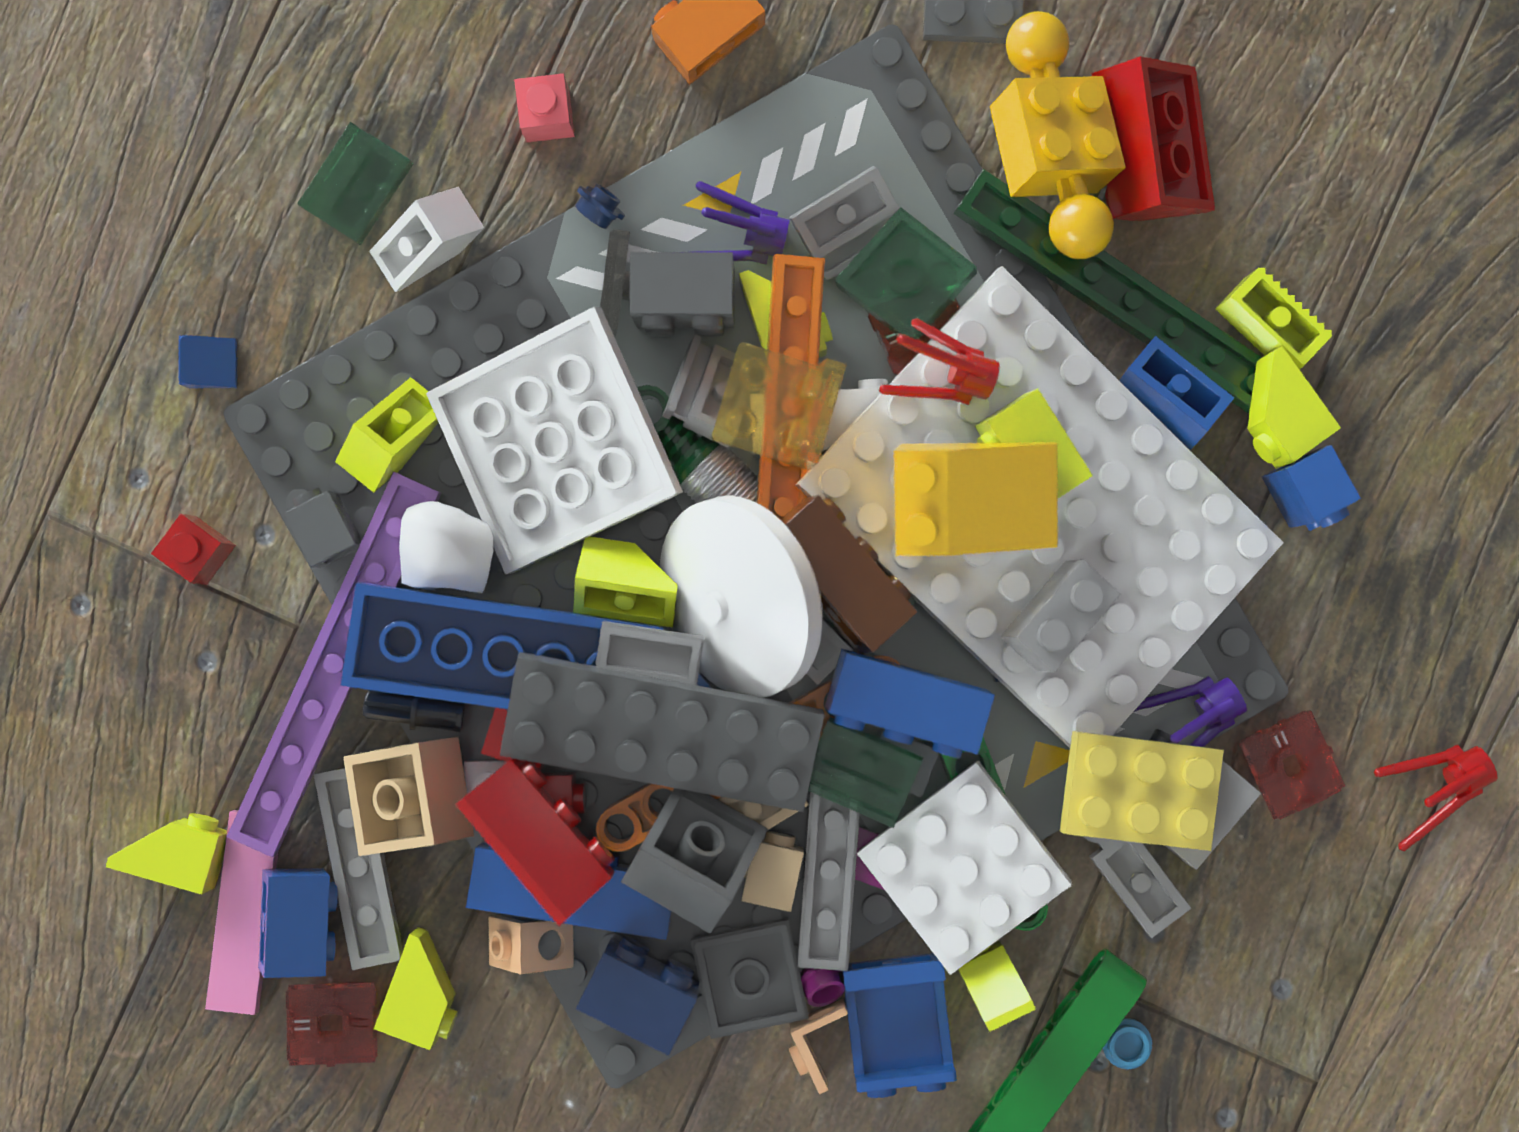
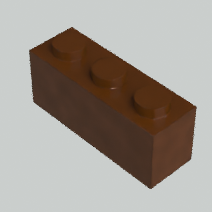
(850, 583)

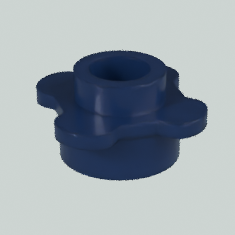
(599, 205)

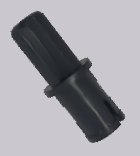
(413, 710)

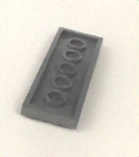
(661, 732)

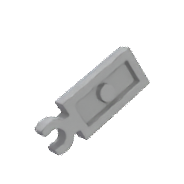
(1139, 883)

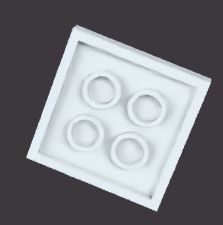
(964, 867)

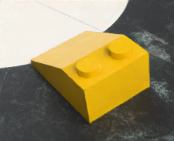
(975, 498)

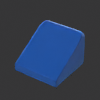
(207, 362)

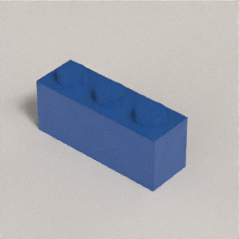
(908, 703)

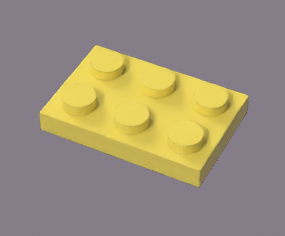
(1141, 791)

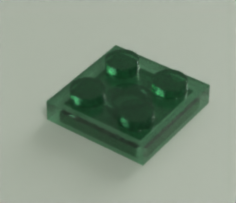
(905, 275)

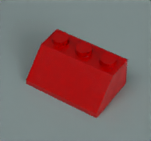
(1160, 141)
(538, 838)

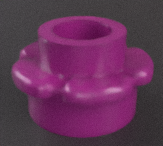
(822, 986)

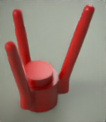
(968, 369)
(1464, 776)

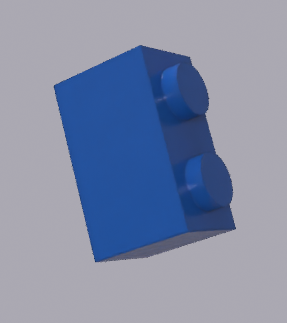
(1175, 392)
(1312, 489)
(295, 922)

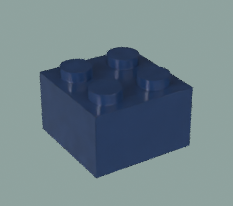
(640, 994)

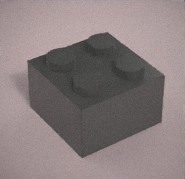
(682, 292)

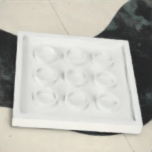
(554, 440)

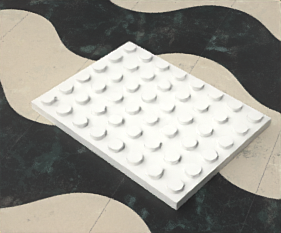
(1143, 520)

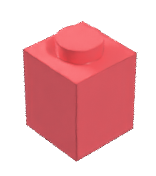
(544, 108)

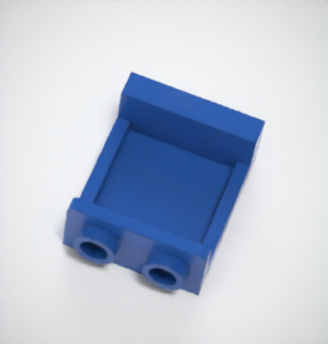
(898, 1025)

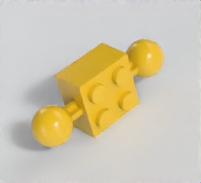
(1057, 136)

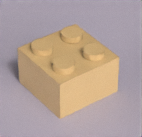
(407, 796)

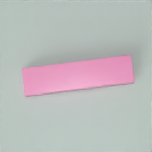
(234, 970)

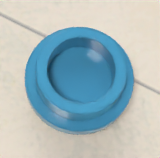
(1129, 1045)

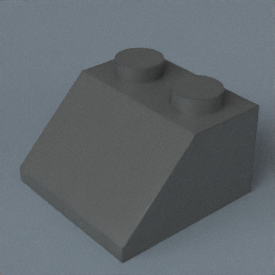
(695, 857)

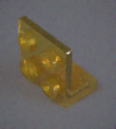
(778, 405)

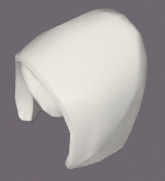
(444, 548)

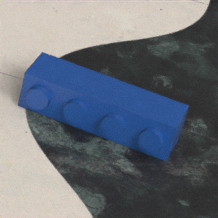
(611, 908)

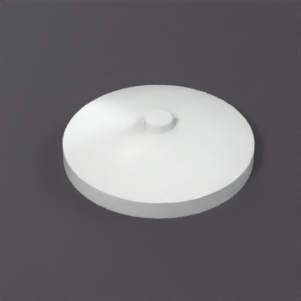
(746, 593)

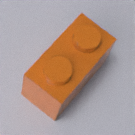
(704, 31)

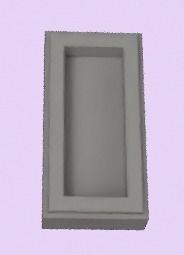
(650, 652)

